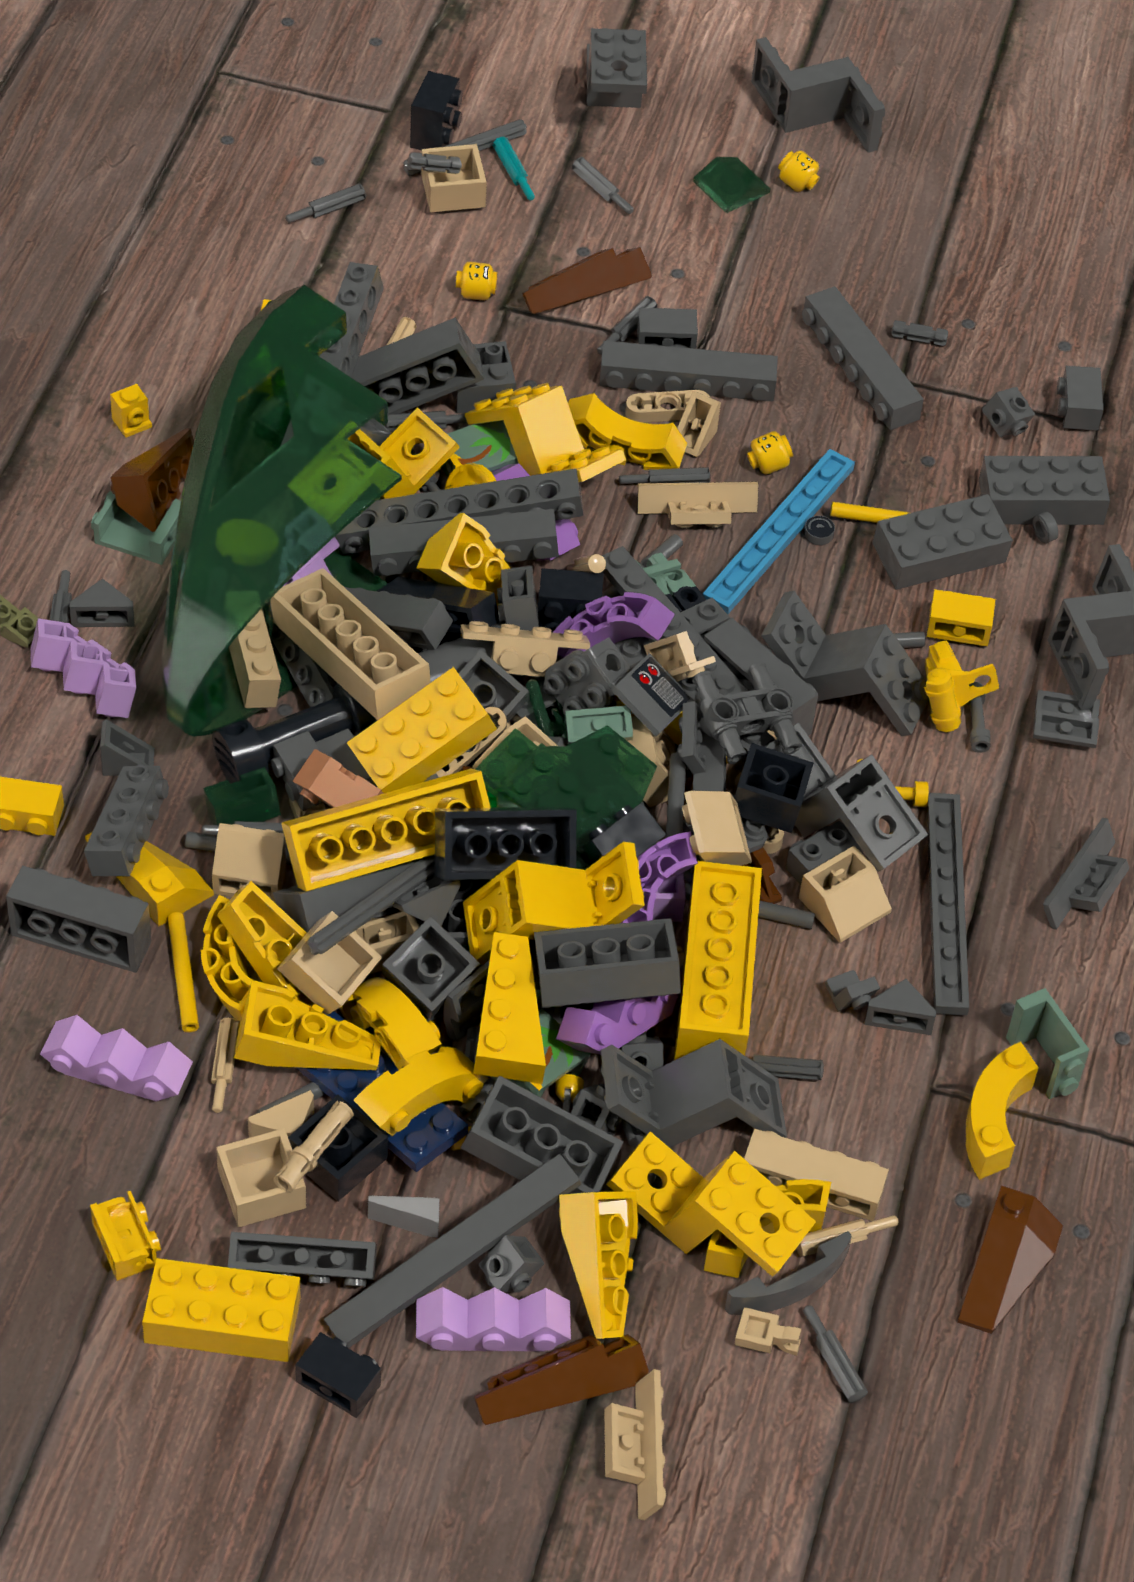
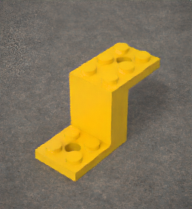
(543, 431)
(397, 455)
(552, 897)
(725, 1199)

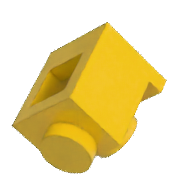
(130, 410)

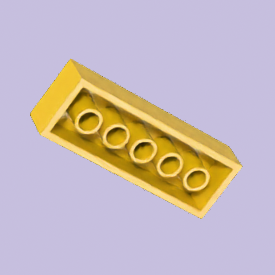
(376, 830)

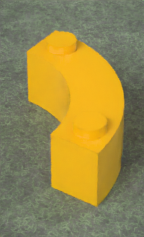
(642, 443)
(224, 962)
(395, 1018)
(418, 1086)
(997, 1088)
(810, 1195)

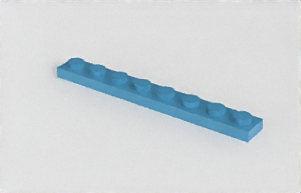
(779, 530)

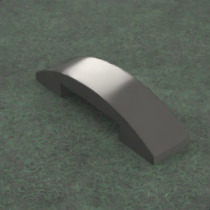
(794, 1287)

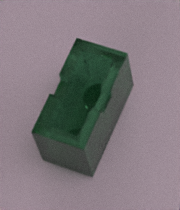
(246, 800)

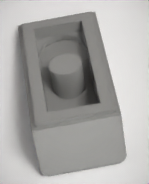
(407, 1213)

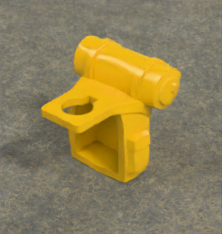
(949, 685)

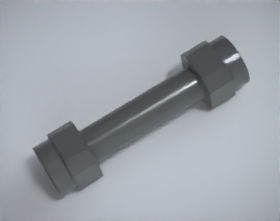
(979, 736)

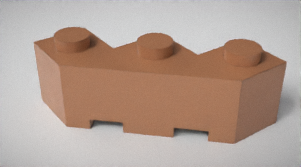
(331, 783)

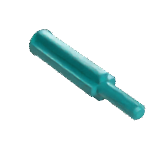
(513, 165)

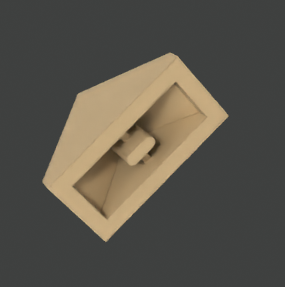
(699, 422)
(285, 1115)

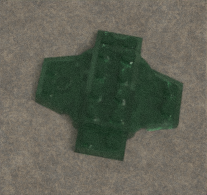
(589, 775)

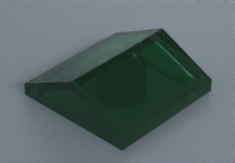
(730, 183)

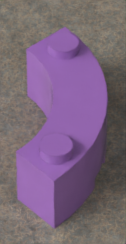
(619, 619)
(663, 860)

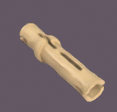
(305, 1157)

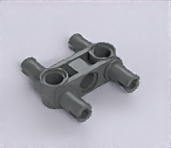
(746, 712)

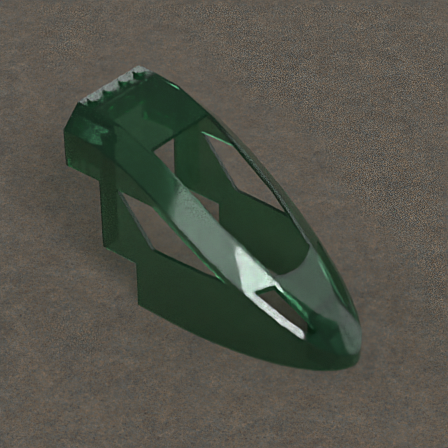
(263, 507)

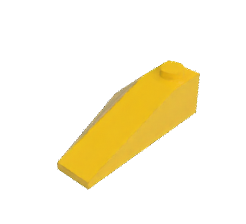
(464, 556)
(164, 883)
(292, 1034)
(598, 1240)

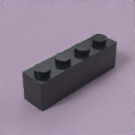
(460, 602)

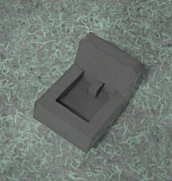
(849, 991)

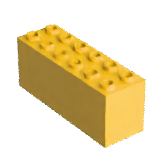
(718, 957)

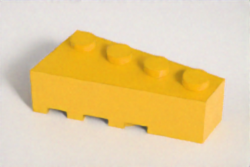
(263, 934)
(510, 1021)

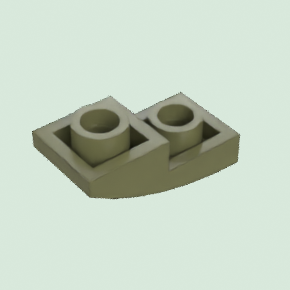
(16, 624)

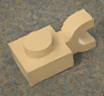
(761, 1330)

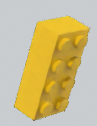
(422, 734)
(221, 1310)

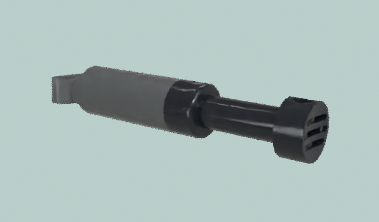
(246, 749)

